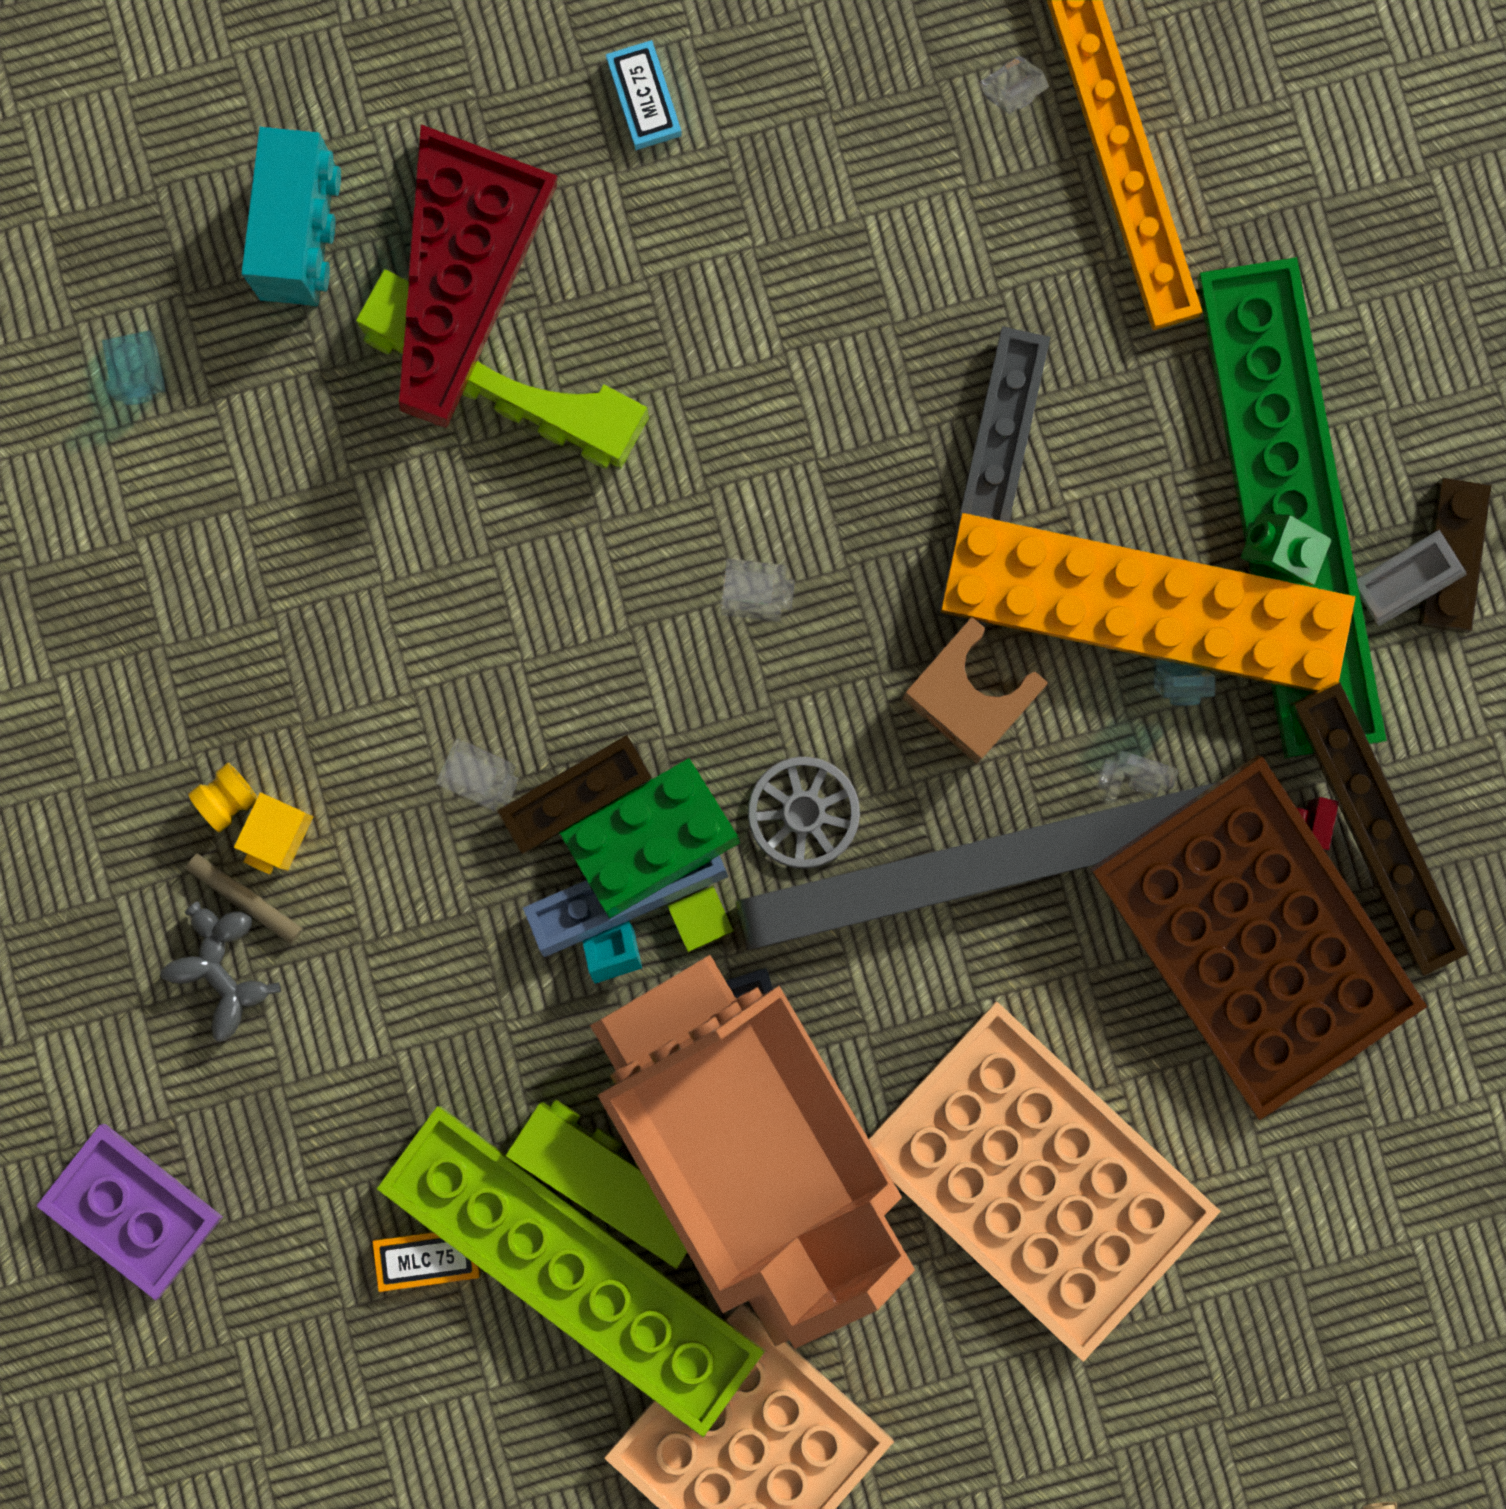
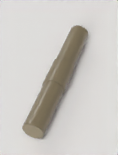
(244, 898)

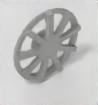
(803, 812)

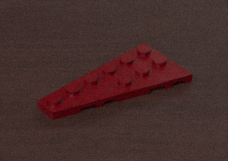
(466, 248)

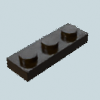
(1462, 519)
(574, 794)

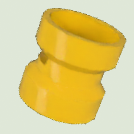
(223, 797)

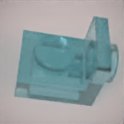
(133, 368)

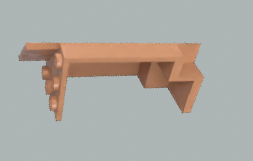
(753, 1153)

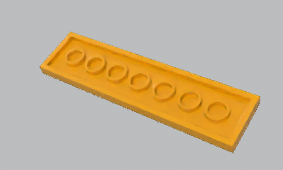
(1147, 604)

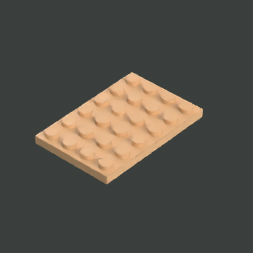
(1040, 1181)

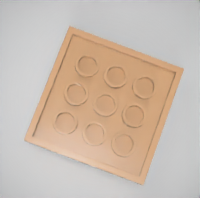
(775, 1446)

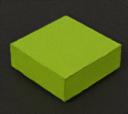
(700, 918)

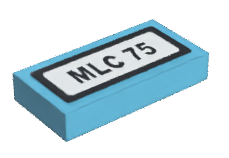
(643, 95)

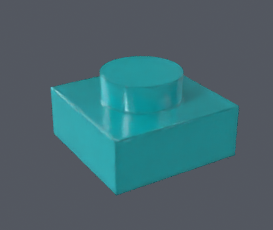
(612, 953)

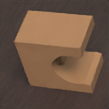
(957, 708)

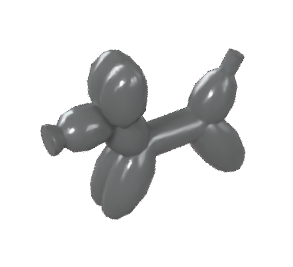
(211, 952)

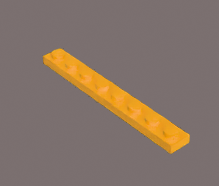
(1126, 161)

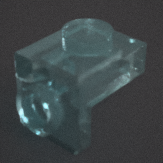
(1182, 682)

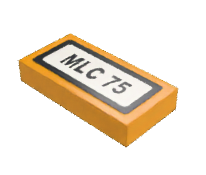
(419, 1261)

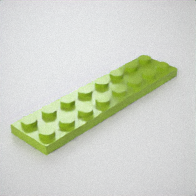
(571, 1270)

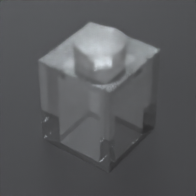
(756, 590)
(478, 776)

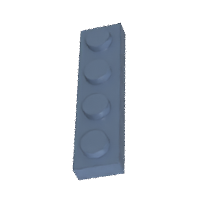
(578, 915)

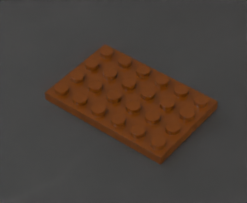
(1258, 937)

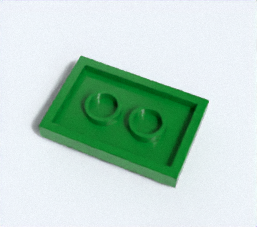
(649, 838)

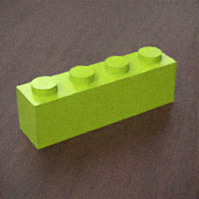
(595, 1177)

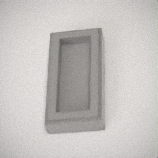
(1409, 578)

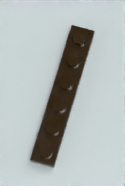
(1379, 828)

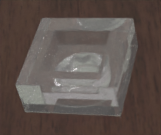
(1014, 85)

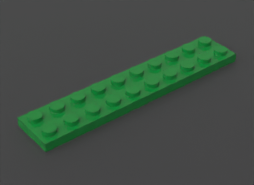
(1285, 451)

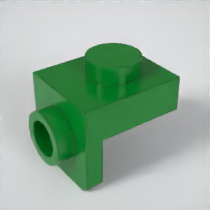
(1286, 547)

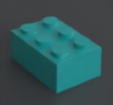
(290, 217)

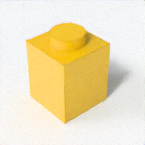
(272, 834)

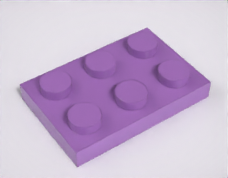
(129, 1211)

